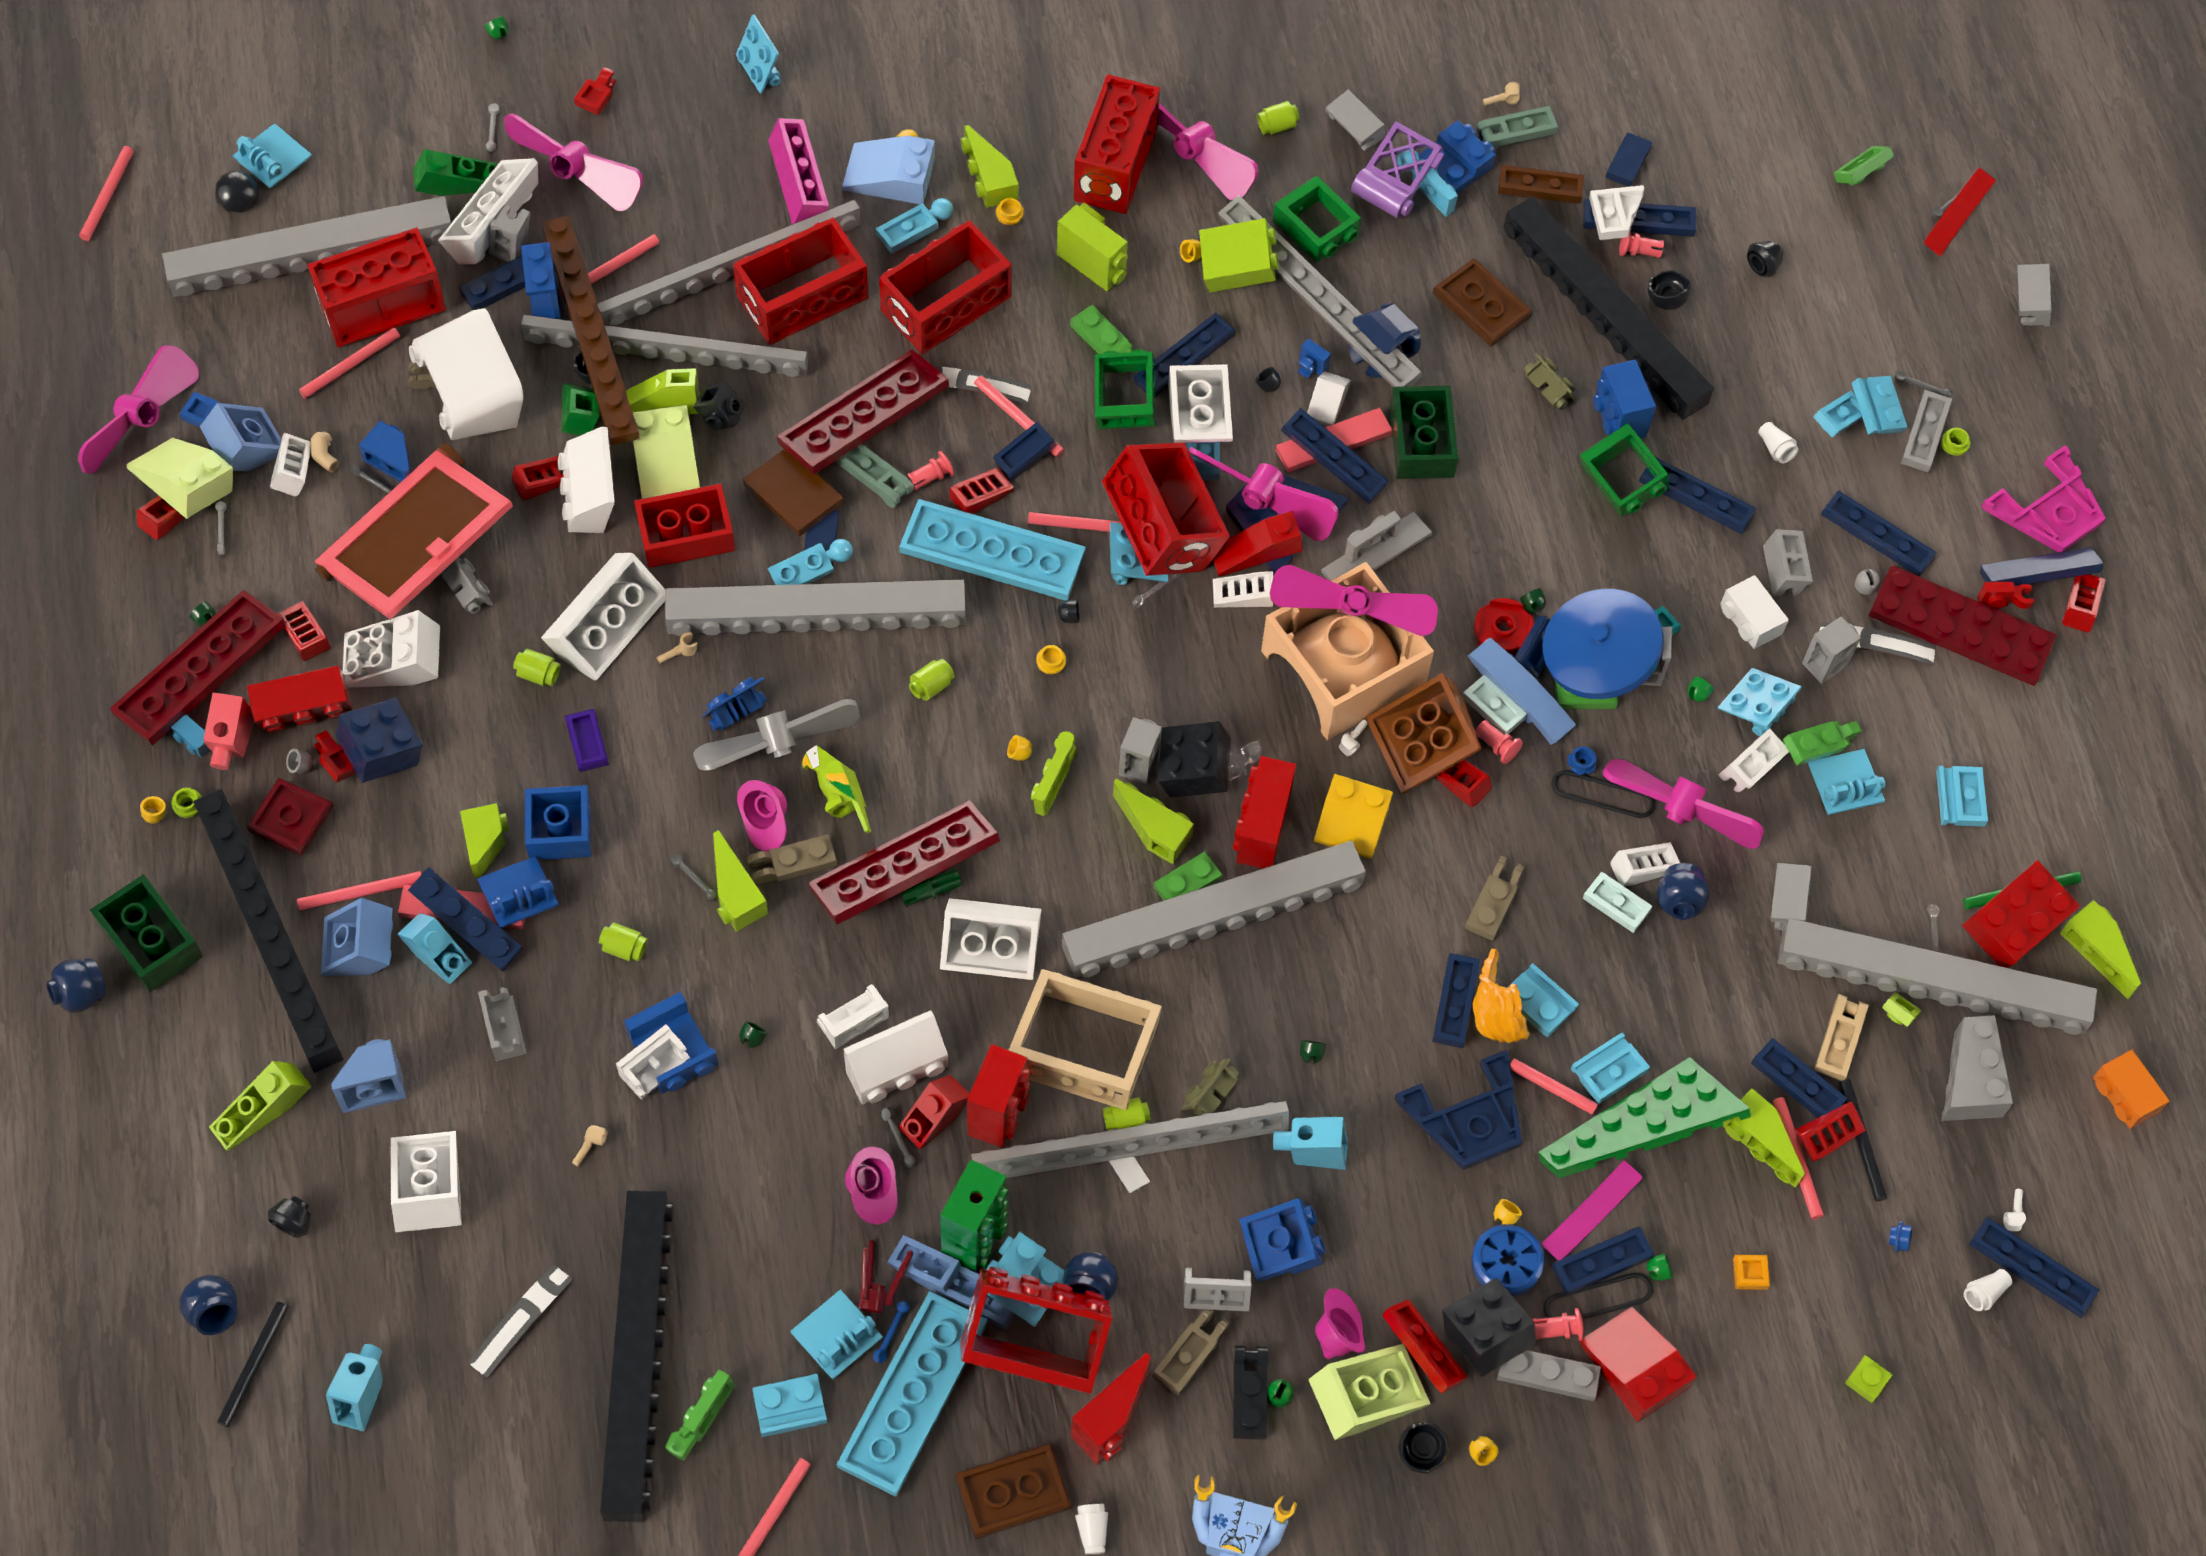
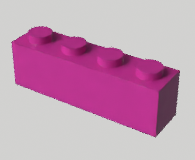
(797, 170)

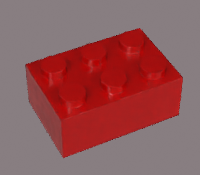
(684, 525)
(299, 699)
(1263, 812)
(2020, 915)
(998, 1096)

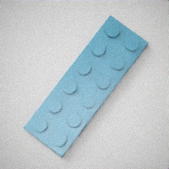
(992, 549)
(909, 1397)

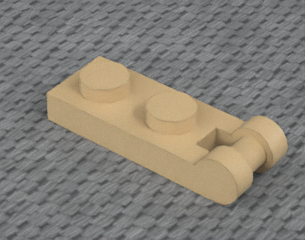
(1841, 1038)

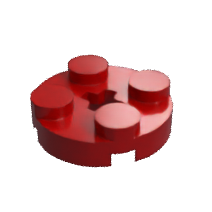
(1500, 611)

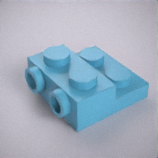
(1020, 1258)

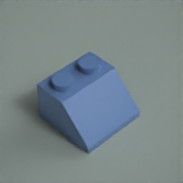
(241, 435)
(357, 939)
(369, 1077)

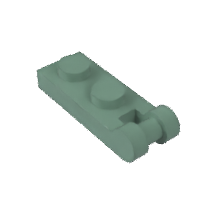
(1518, 126)
(876, 474)

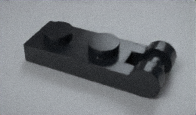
(1250, 1394)

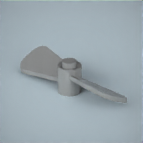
(777, 734)

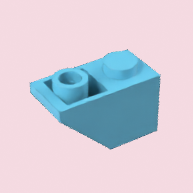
(435, 947)

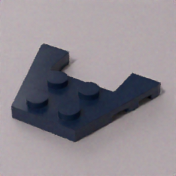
(1245, 517)
(1473, 1128)

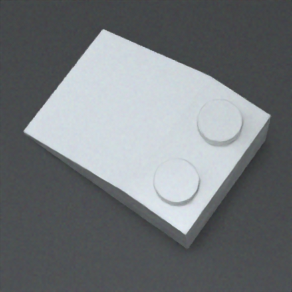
(1200, 403)
(425, 1181)

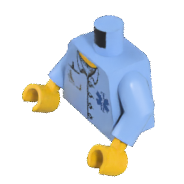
(1235, 1525)

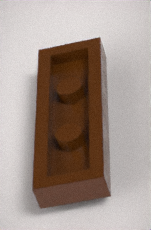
(1540, 184)

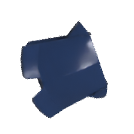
(1387, 330)

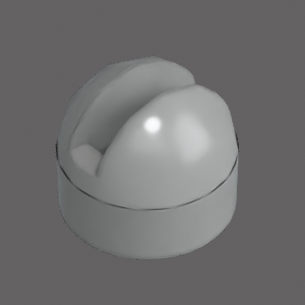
(1862, 582)
(299, 761)

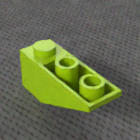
(992, 170)
(666, 390)
(1157, 826)
(260, 1103)
(1766, 1138)

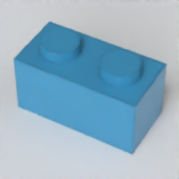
(191, 734)

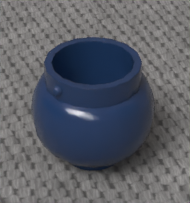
(1683, 891)
(76, 985)
(1091, 1273)
(209, 1304)

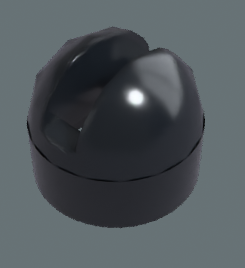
(1269, 380)
(1069, 611)

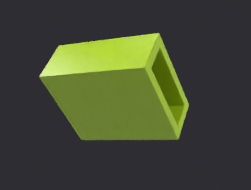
(1092, 248)
(1238, 255)

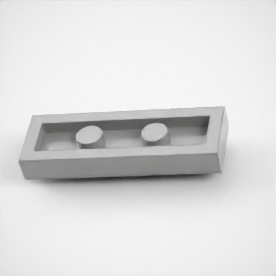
(1926, 431)
(1552, 1374)

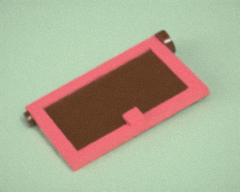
(413, 533)

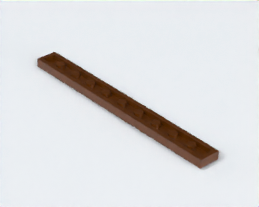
(590, 331)

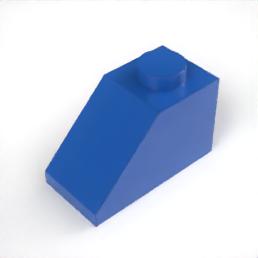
(386, 451)

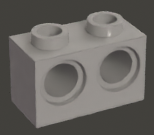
(1831, 649)
(1140, 750)

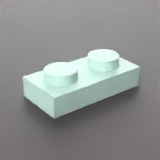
(1494, 705)
(1617, 902)

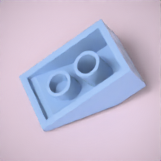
(891, 168)

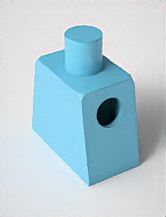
(1315, 1142)
(355, 1388)

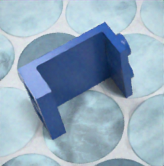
(541, 280)
(675, 1015)

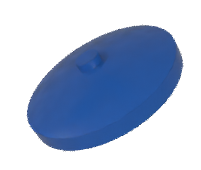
(1603, 643)

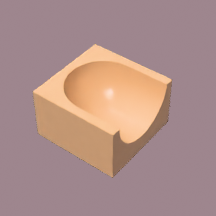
(1348, 660)

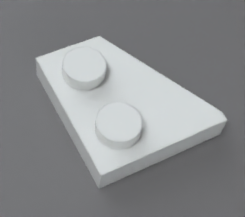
(1615, 210)

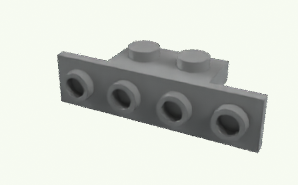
(1379, 543)

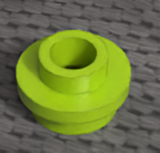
(1955, 435)
(180, 798)

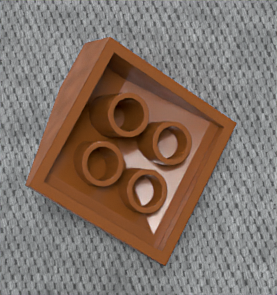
(1424, 732)

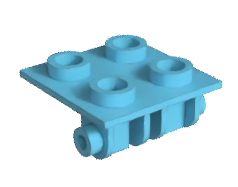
(758, 56)
(270, 155)
(1124, 559)
(1760, 699)
(1847, 781)
(836, 1334)

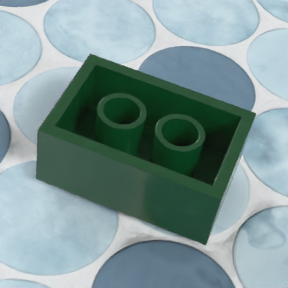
(1423, 432)
(146, 933)

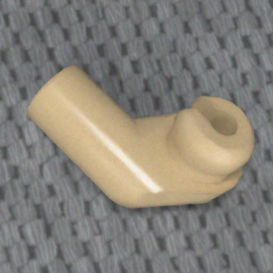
(319, 451)

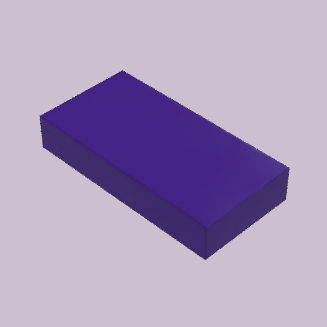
(586, 740)

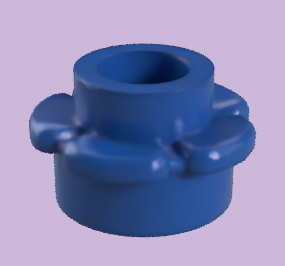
(1585, 754)
(1900, 1237)

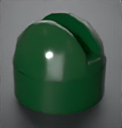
(1533, 599)
(202, 613)
(753, 1033)
(1312, 1048)

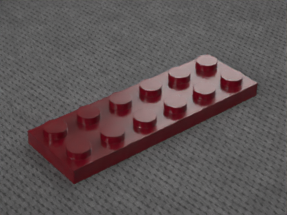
(862, 411)
(1962, 625)
(197, 667)
(903, 862)

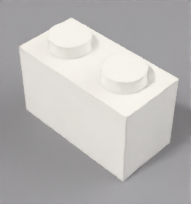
(1753, 612)

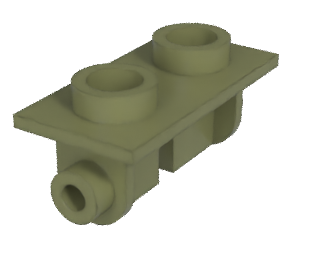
(1544, 372)
(1218, 1079)

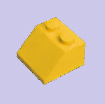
(1353, 813)

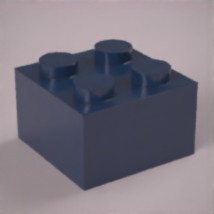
(379, 740)

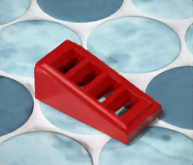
(526, 482)
(959, 491)
(155, 523)
(2083, 602)
(311, 647)
(1473, 789)
(1805, 1132)

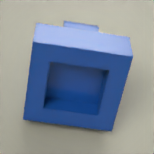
(1313, 359)

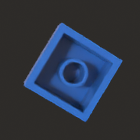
(1624, 398)
(558, 822)

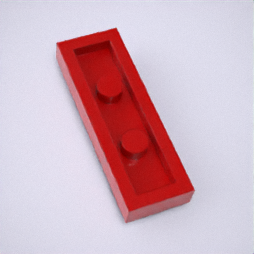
(1424, 1346)

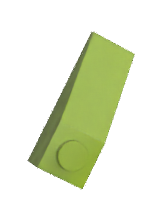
(737, 893)
(2101, 943)

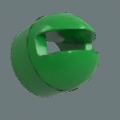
(497, 28)
(1699, 689)
(1659, 1268)
(1286, 1397)

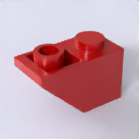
(934, 1110)

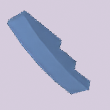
(1522, 689)
(946, 1278)

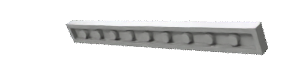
(710, 271)
(1327, 301)
(674, 347)
(1136, 1140)

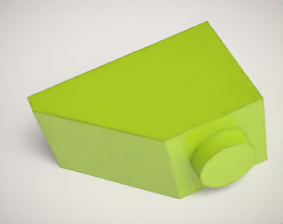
(483, 835)

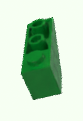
(449, 173)

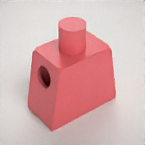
(228, 729)

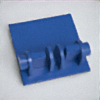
(744, 692)
(518, 892)

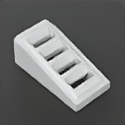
(286, 480)
(1254, 599)
(1628, 871)

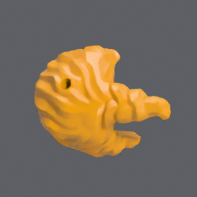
(1497, 1007)

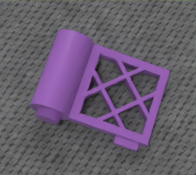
(1383, 189)

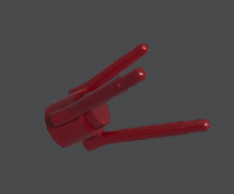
(873, 1295)

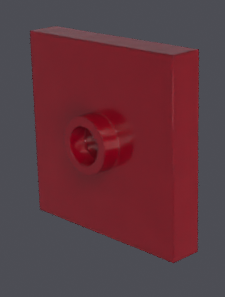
(290, 816)

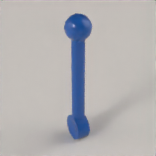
(880, 1354)

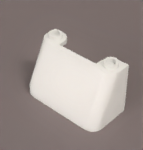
(471, 375)

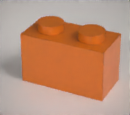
(2130, 1089)

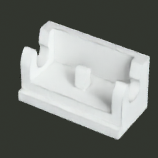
(1755, 761)
(854, 1017)
(650, 1059)

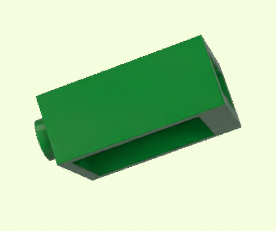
(1302, 198)
(1124, 415)
(1610, 448)

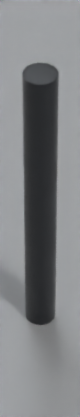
(1865, 1146)
(252, 1364)

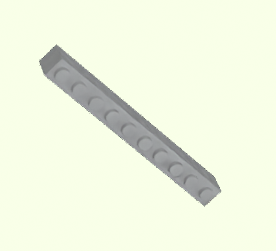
(294, 247)
(815, 607)
(1213, 909)
(1937, 976)

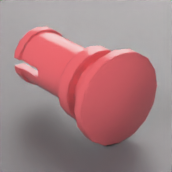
(1640, 245)
(931, 471)
(1500, 743)
(1560, 1326)

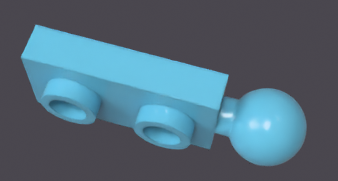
(1433, 186)
(913, 224)
(1839, 414)
(810, 563)

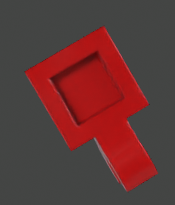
(596, 94)
(2002, 593)
(333, 757)

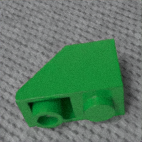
(579, 409)

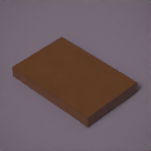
(1482, 302)
(793, 492)
(1012, 1491)

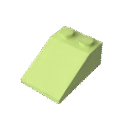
(665, 451)
(184, 475)
(1368, 1390)

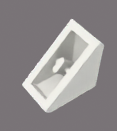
(1328, 398)

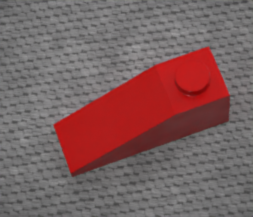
(1259, 544)

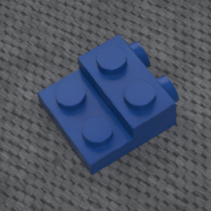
(1464, 156)
(1282, 1240)

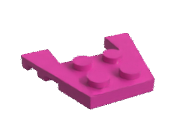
(2060, 515)

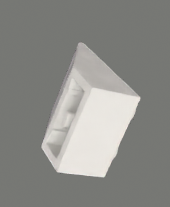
(392, 652)

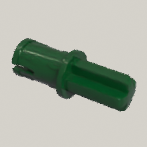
(931, 887)

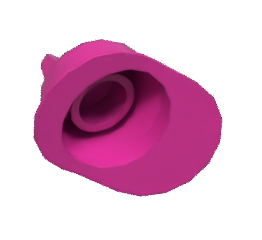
(763, 814)
(872, 1185)
(1340, 1326)

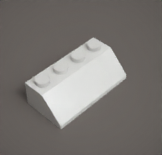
(508, 184)
(605, 615)

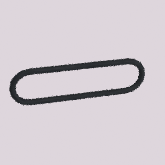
(1601, 805)
(1603, 1283)

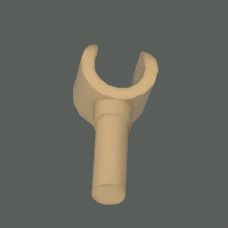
(1511, 95)
(682, 648)
(593, 1135)

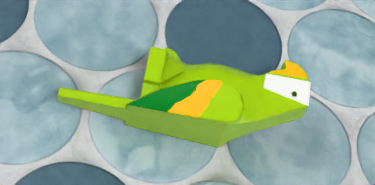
(837, 784)

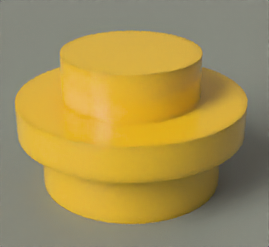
(1009, 211)
(1051, 659)

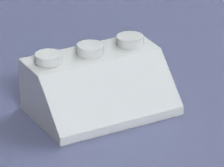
(587, 482)
(990, 939)
(896, 1058)

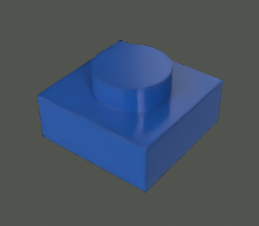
(197, 409)

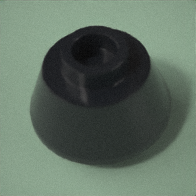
(1765, 257)
(290, 1216)

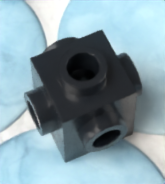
(719, 406)

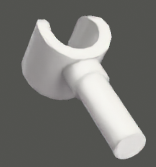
(1348, 743)
(2014, 1220)

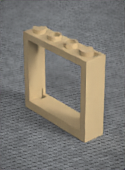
(1075, 1077)

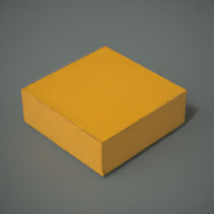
(1751, 1272)

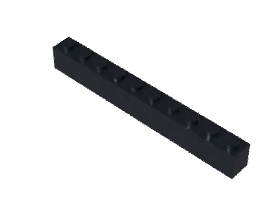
(1607, 308)
(268, 931)
(635, 1357)

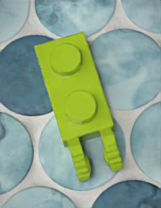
(1054, 773)

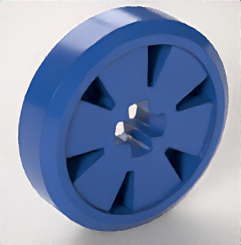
(1514, 1242)

